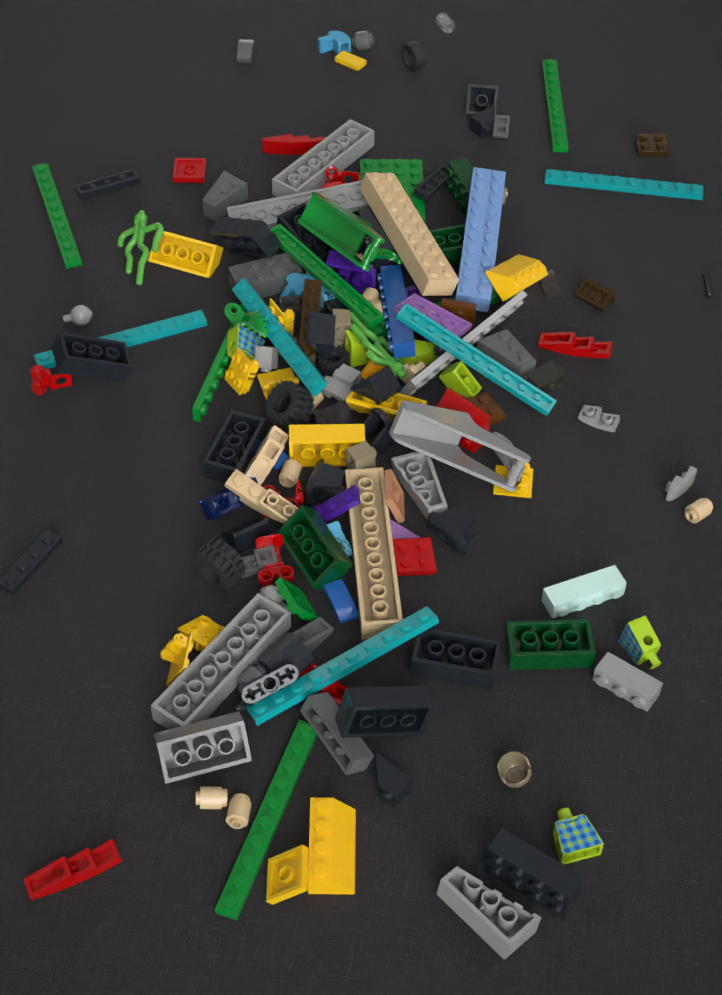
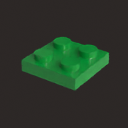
(296, 600)

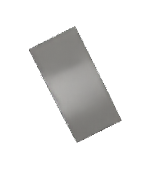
(336, 389)
(594, 417)
(680, 484)

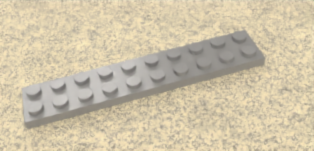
(346, 195)
(475, 335)

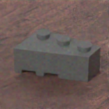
(225, 193)
(508, 352)

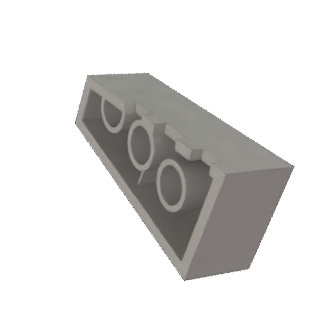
(420, 481)
(489, 914)

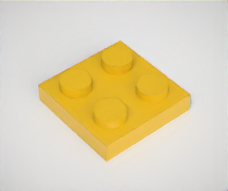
(287, 874)

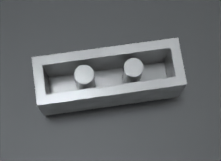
(627, 681)

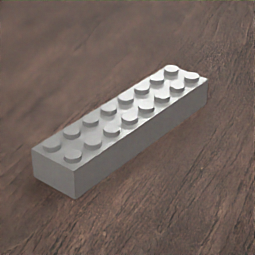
(336, 150)
(216, 669)

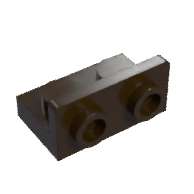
(652, 144)
(594, 294)

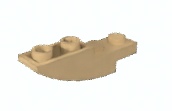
(267, 455)
(262, 500)

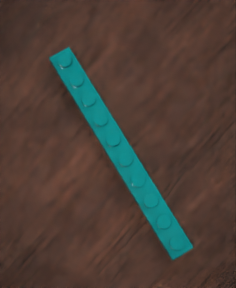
(624, 184)
(142, 333)
(281, 338)
(476, 359)
(342, 665)

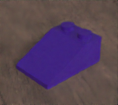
(351, 273)

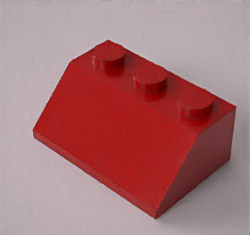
(453, 401)

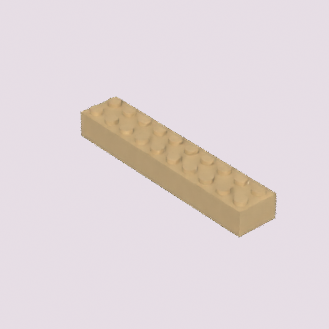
(409, 234)
(373, 553)

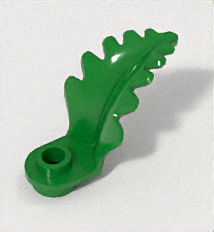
(250, 320)

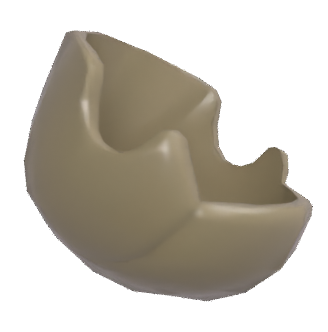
(514, 769)

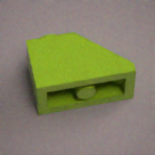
(356, 349)
(424, 352)
(460, 380)

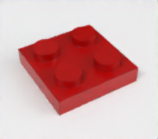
(189, 170)
(414, 556)

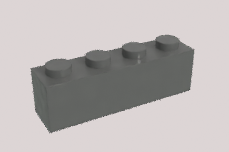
(349, 753)

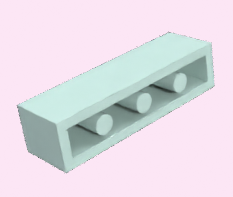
(583, 591)

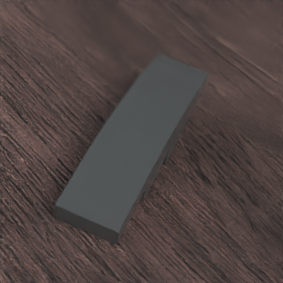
(311, 635)

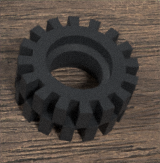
(337, 354)

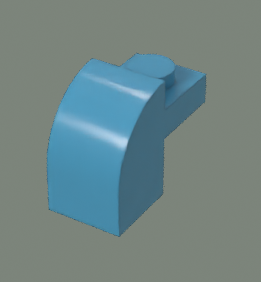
(334, 41)
(295, 284)

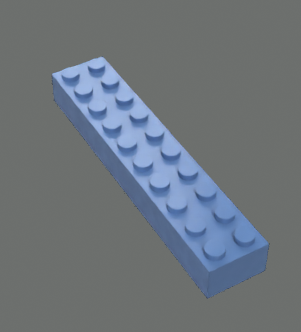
(480, 237)

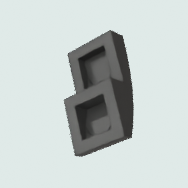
(245, 51)
(501, 126)
(256, 562)

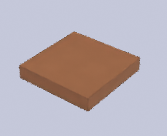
(394, 496)

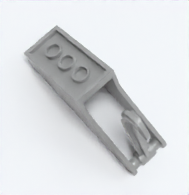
(438, 432)

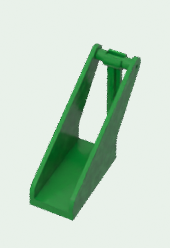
(343, 231)

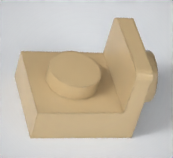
(412, 371)

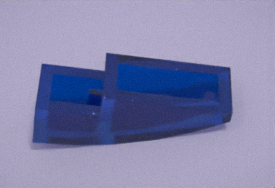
(221, 503)

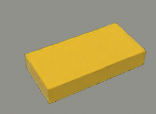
(350, 60)

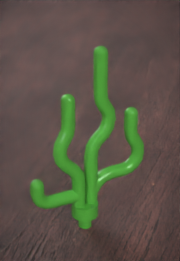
(138, 232)
(376, 352)

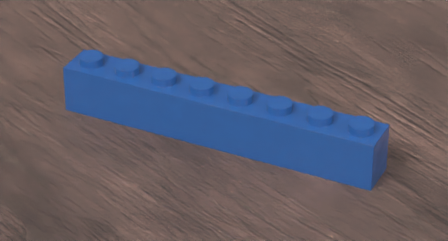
(392, 293)

